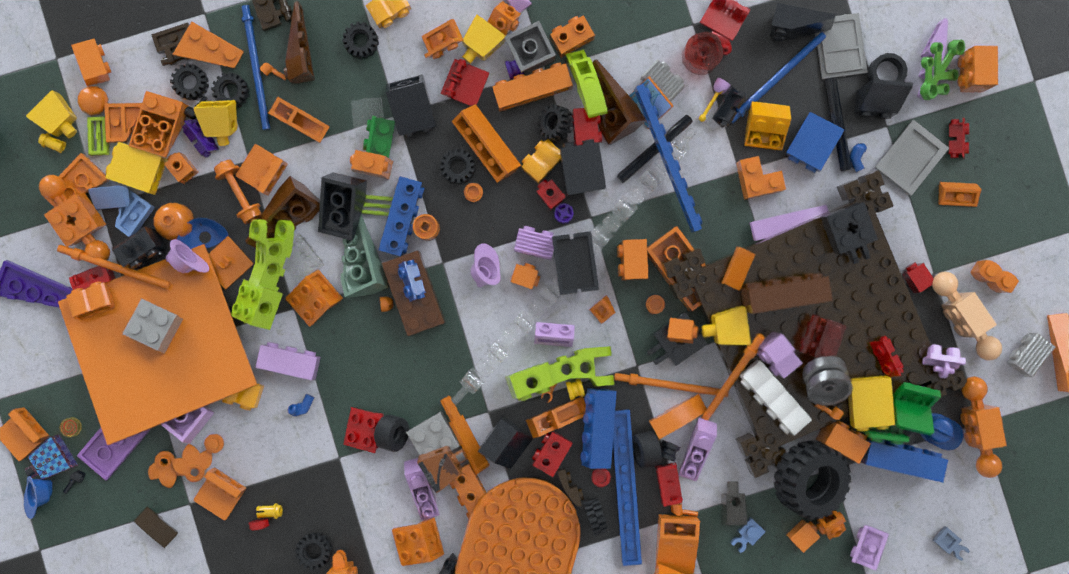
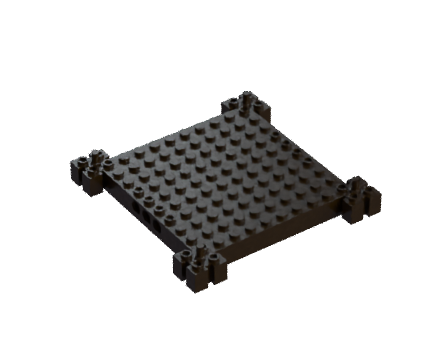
(865, 298)

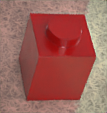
(918, 277)

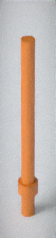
(78, 254)
(749, 352)
(634, 379)

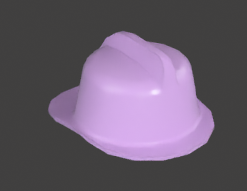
(184, 259)
(485, 266)

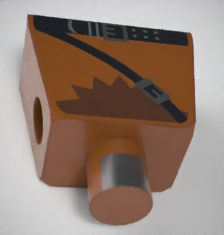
(441, 466)

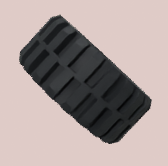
(829, 487)

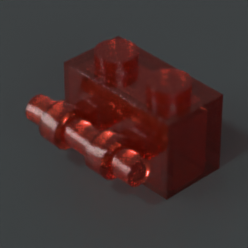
(826, 340)

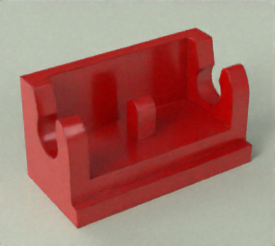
(95, 274)
(669, 484)

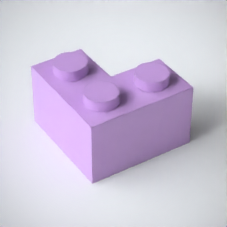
(779, 354)

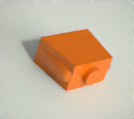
(371, 164)

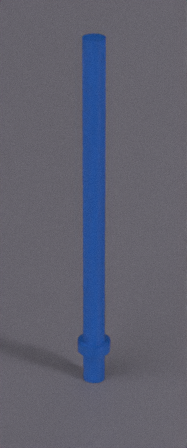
(247, 19)
(779, 75)

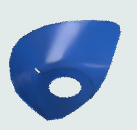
(217, 232)

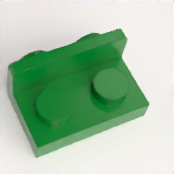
(380, 136)

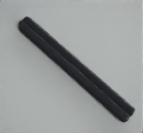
(837, 119)
(651, 151)

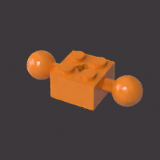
(63, 215)
(982, 427)

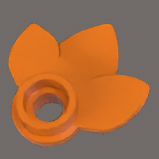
(191, 460)
(164, 471)

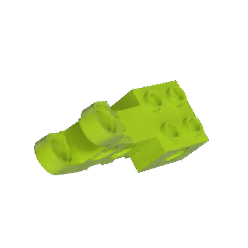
(259, 296)
(546, 375)

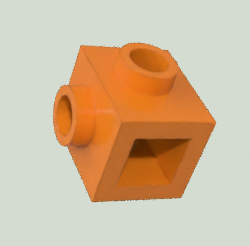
(504, 18)
(832, 525)

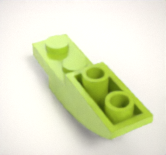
(587, 83)

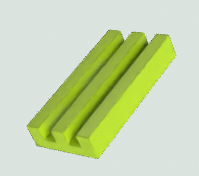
(90, 126)
(380, 213)

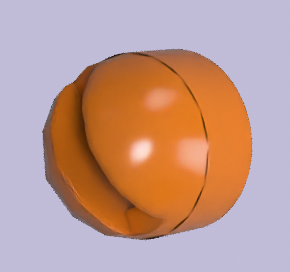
(386, 304)

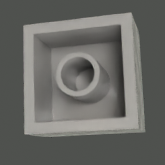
(152, 326)
(433, 434)

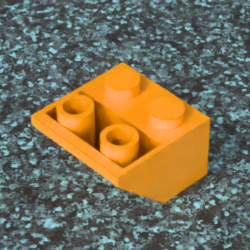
(767, 125)

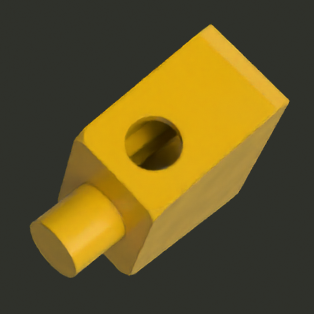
(481, 40)
(54, 115)
(217, 119)
(729, 327)

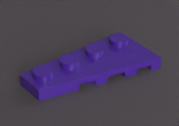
(27, 285)

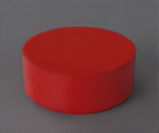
(600, 477)
(259, 524)

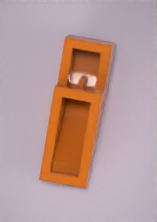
(298, 119)
(678, 416)
(557, 417)

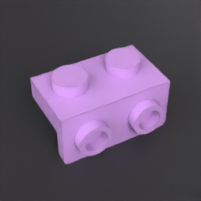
(554, 334)
(870, 547)

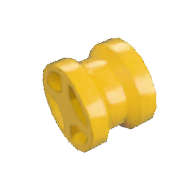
(575, 389)

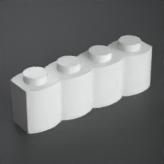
(775, 397)

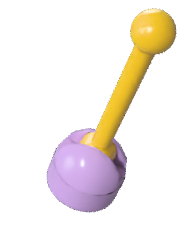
(720, 87)

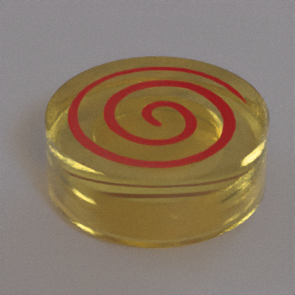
(70, 427)

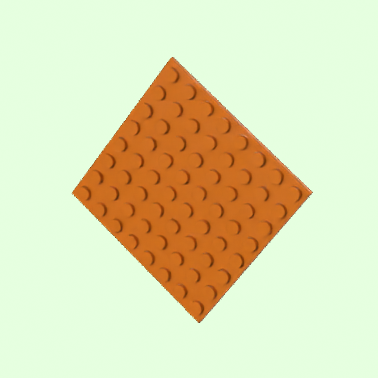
(141, 386)

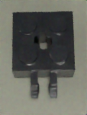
(861, 231)
(140, 248)
(675, 351)

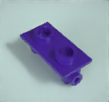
(205, 144)

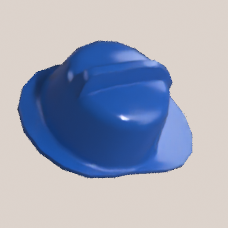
(947, 433)
(36, 495)

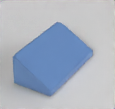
(110, 197)

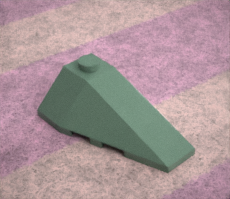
(362, 266)

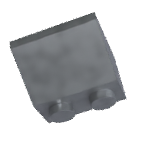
(530, 47)

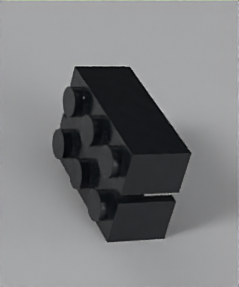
(575, 263)

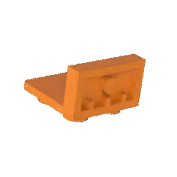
(261, 169)
(313, 297)
(22, 433)
(219, 493)
(418, 542)

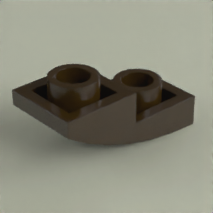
(572, 491)
(155, 527)

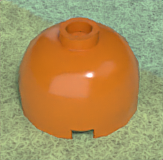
(173, 220)

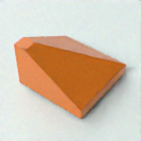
(603, 309)

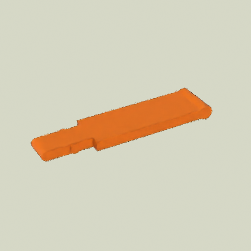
(465, 436)

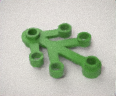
(929, 88)

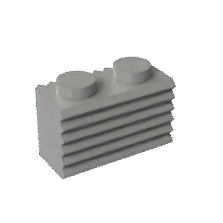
(667, 82)
(1030, 354)

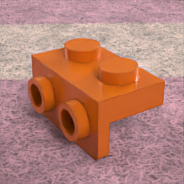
(441, 39)

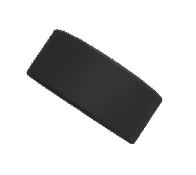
(893, 58)

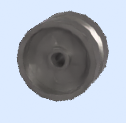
(827, 380)

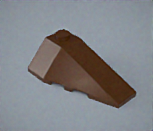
(298, 56)
(622, 112)
(290, 202)

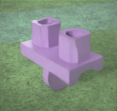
(946, 363)

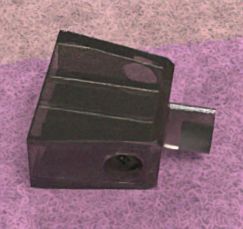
(733, 514)

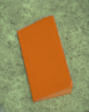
(959, 194)
(738, 268)

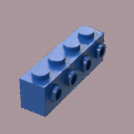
(400, 216)
(598, 428)

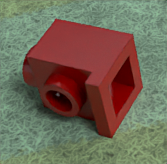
(555, 199)

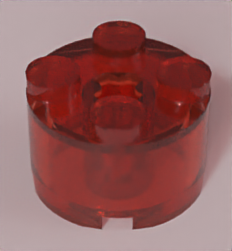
(713, 53)

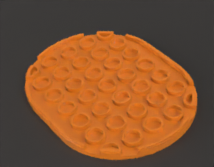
(521, 530)

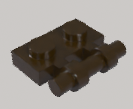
(269, 16)
(168, 40)

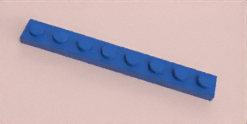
(665, 150)
(626, 489)

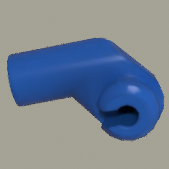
(301, 408)

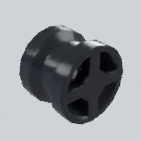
(669, 450)

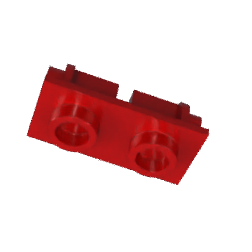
(958, 146)
(890, 364)

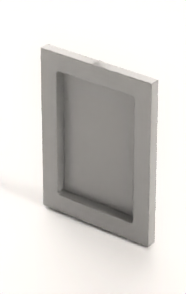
(843, 48)
(911, 157)

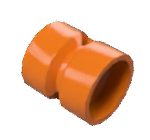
(426, 227)

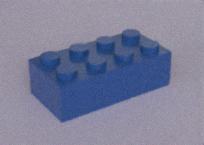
(906, 460)

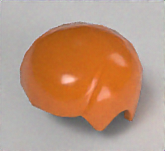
(92, 100)

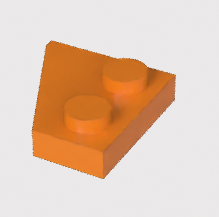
(120, 121)

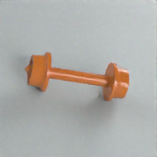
(226, 169)

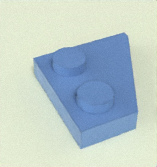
(132, 217)

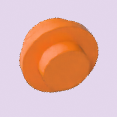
(473, 192)
(655, 304)
(214, 443)

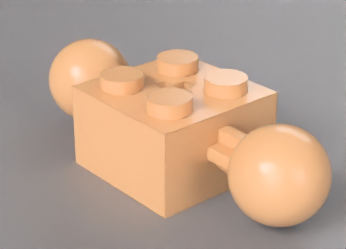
(968, 315)

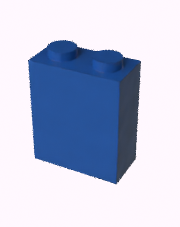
(814, 143)

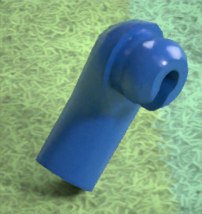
(856, 155)

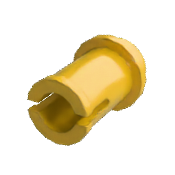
(51, 142)
(270, 511)

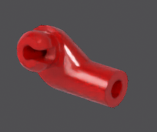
(727, 48)

